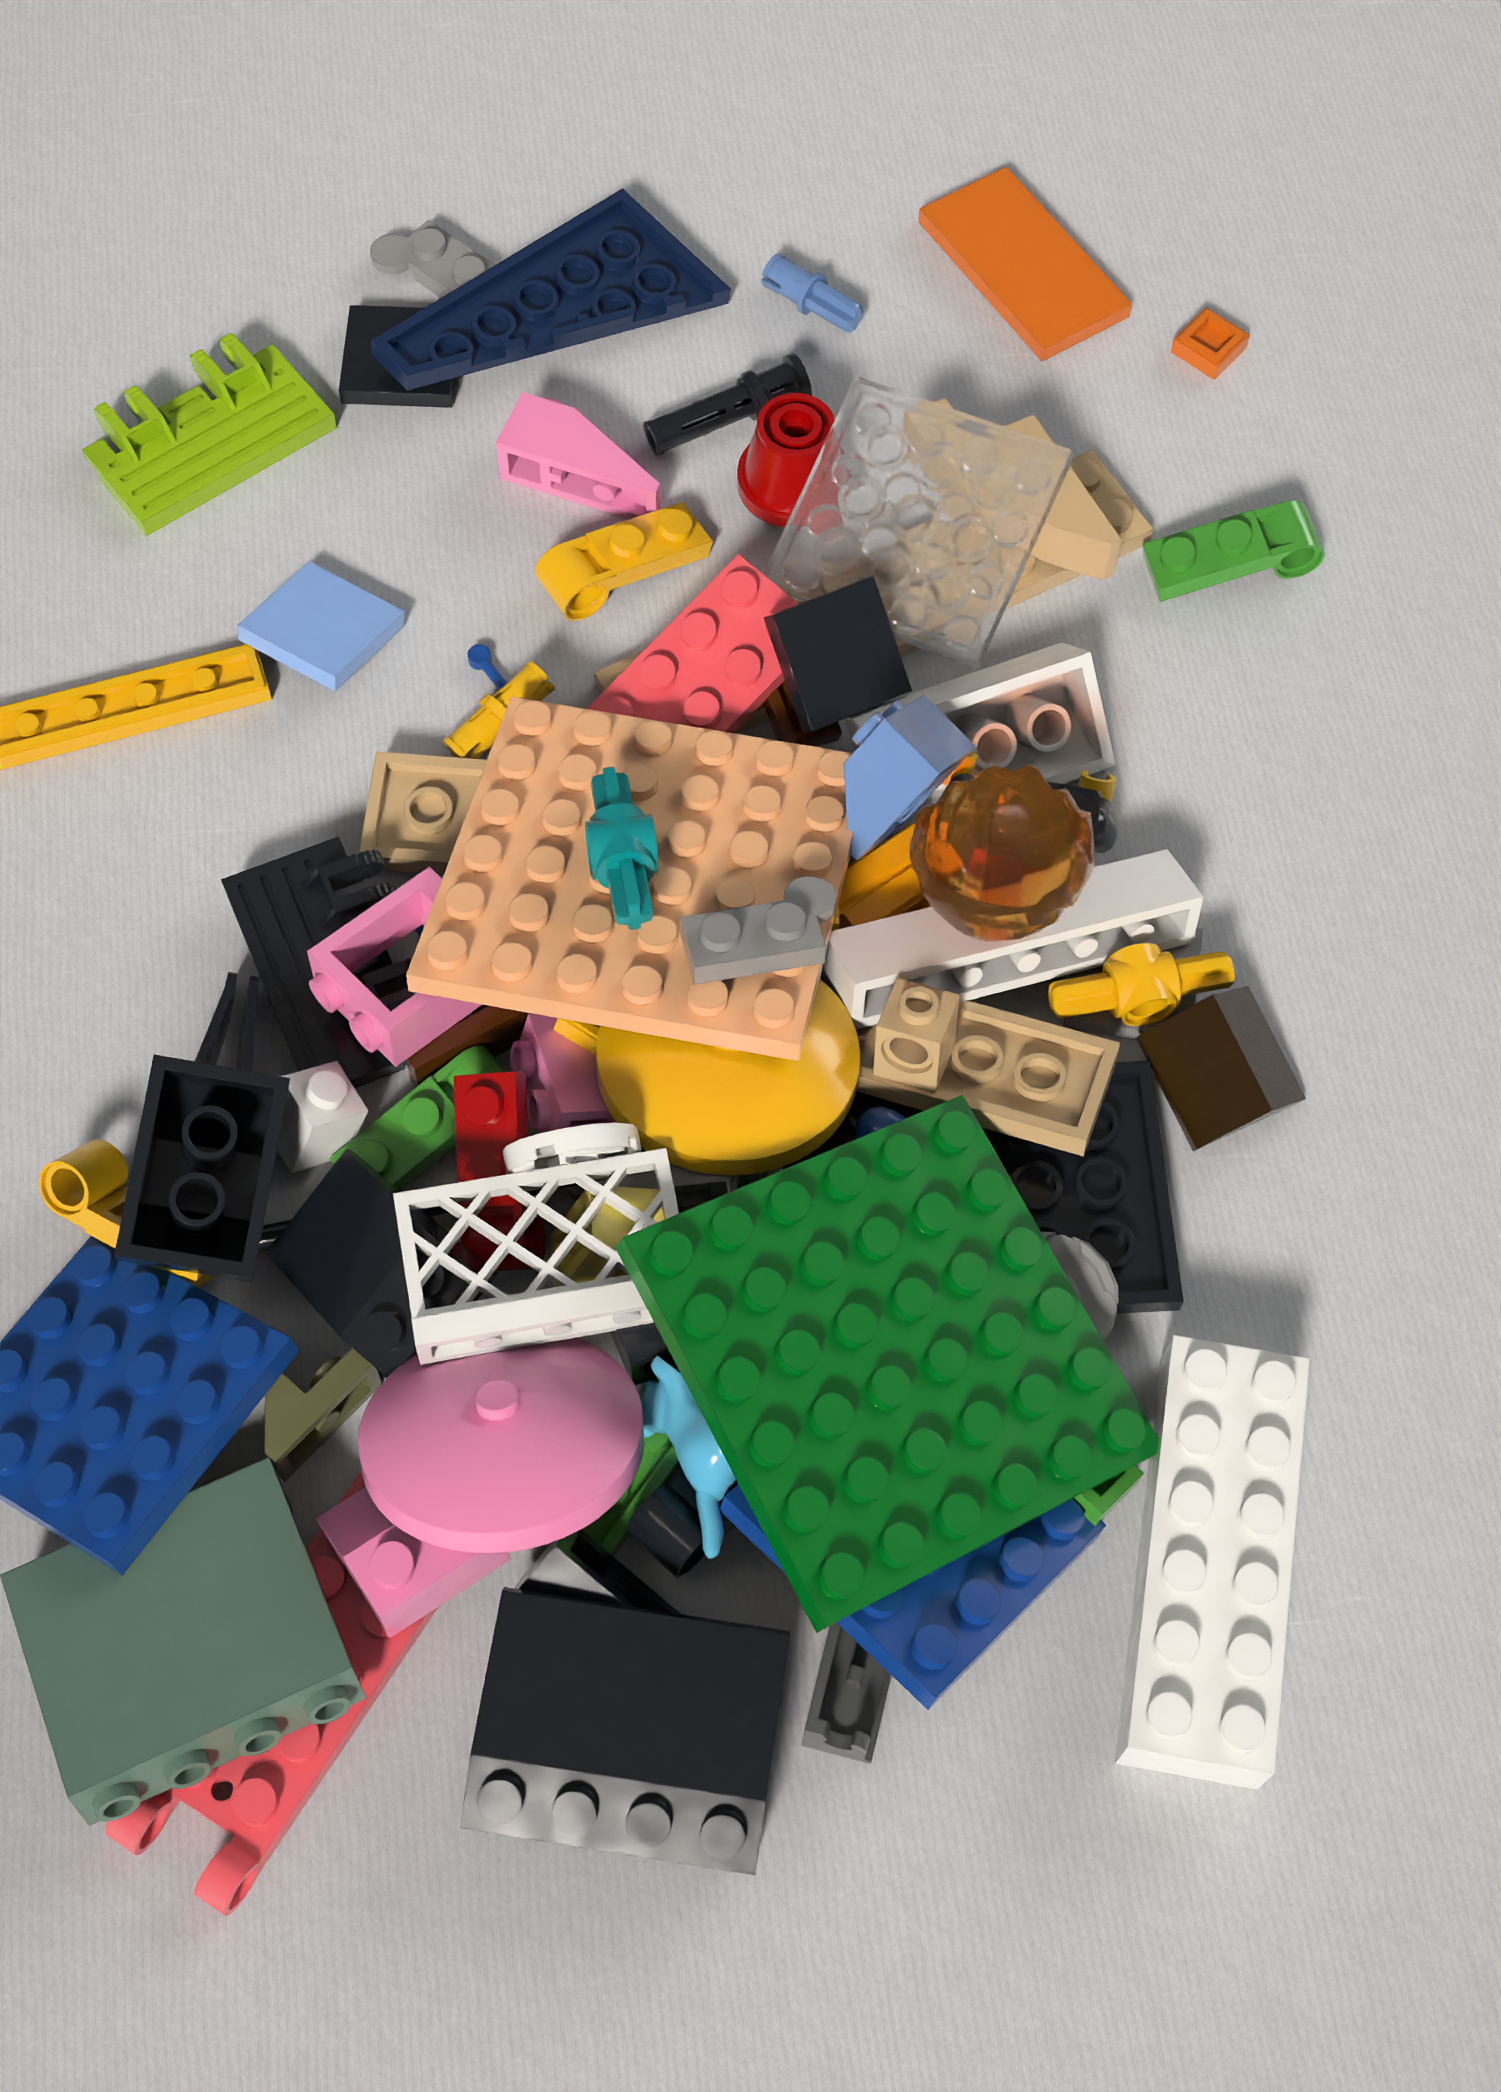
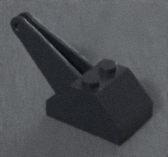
(204, 1156)

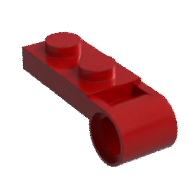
(487, 1119)

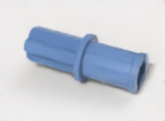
(811, 293)

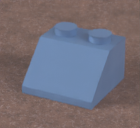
(898, 768)

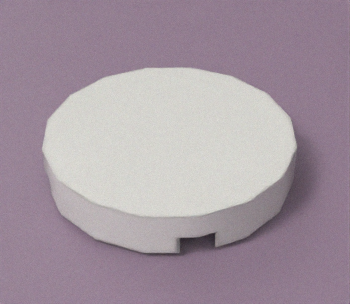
(571, 1146)

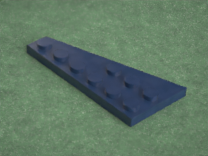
(572, 286)

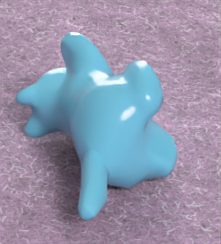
(673, 1412)

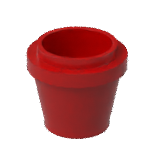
(782, 455)

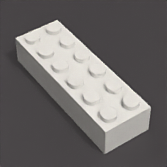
(1215, 1565)

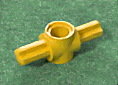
(1141, 984)

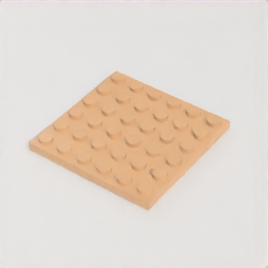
(732, 829)

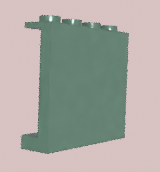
(187, 1656)

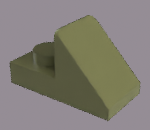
(302, 1422)

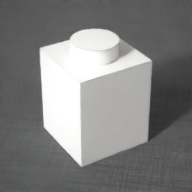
(319, 1116)

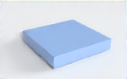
(321, 625)

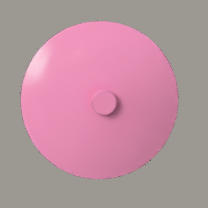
(502, 1445)

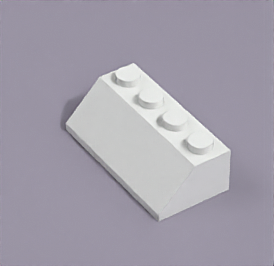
(1023, 713)

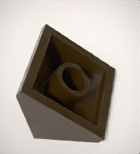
(1220, 1066)

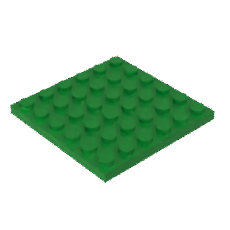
(887, 1357)

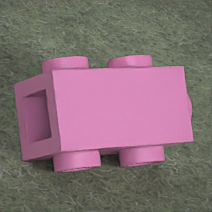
(559, 1078)

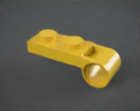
(588, 567)
(91, 1192)

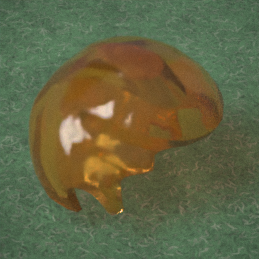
(1002, 854)

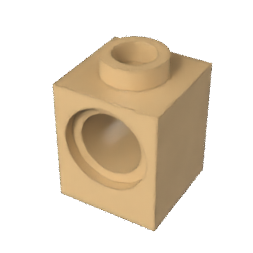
(916, 1034)

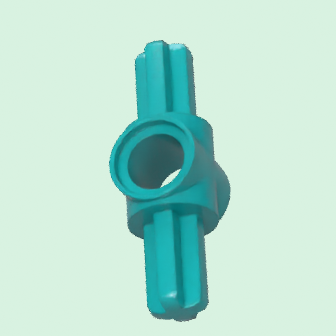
(621, 848)

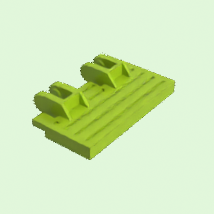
(210, 444)

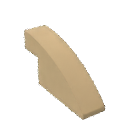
(1076, 529)

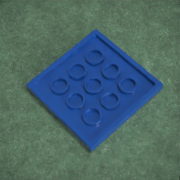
(123, 1398)
(955, 1614)

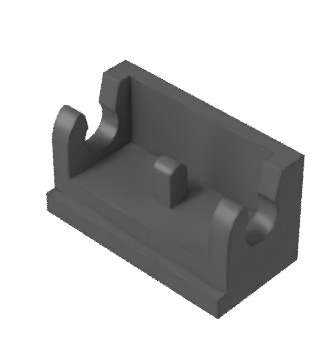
(846, 1699)

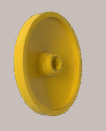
(730, 1106)

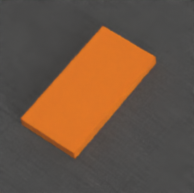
(1024, 263)

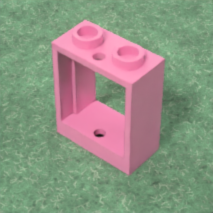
(335, 958)

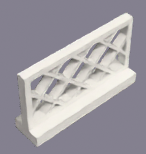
(538, 1313)

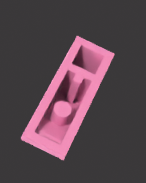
(569, 457)

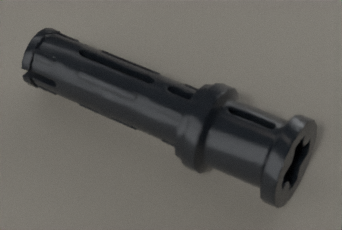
(750, 389)

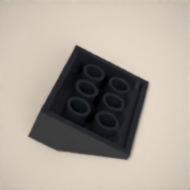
(626, 1730)

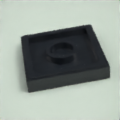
(365, 379)
(837, 654)

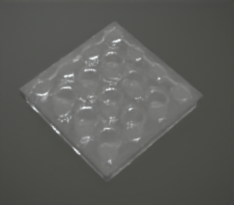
(928, 508)

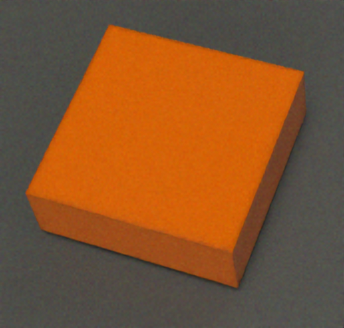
(1210, 343)

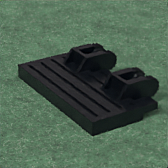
(286, 912)

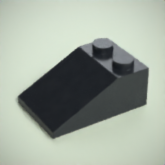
(350, 1264)

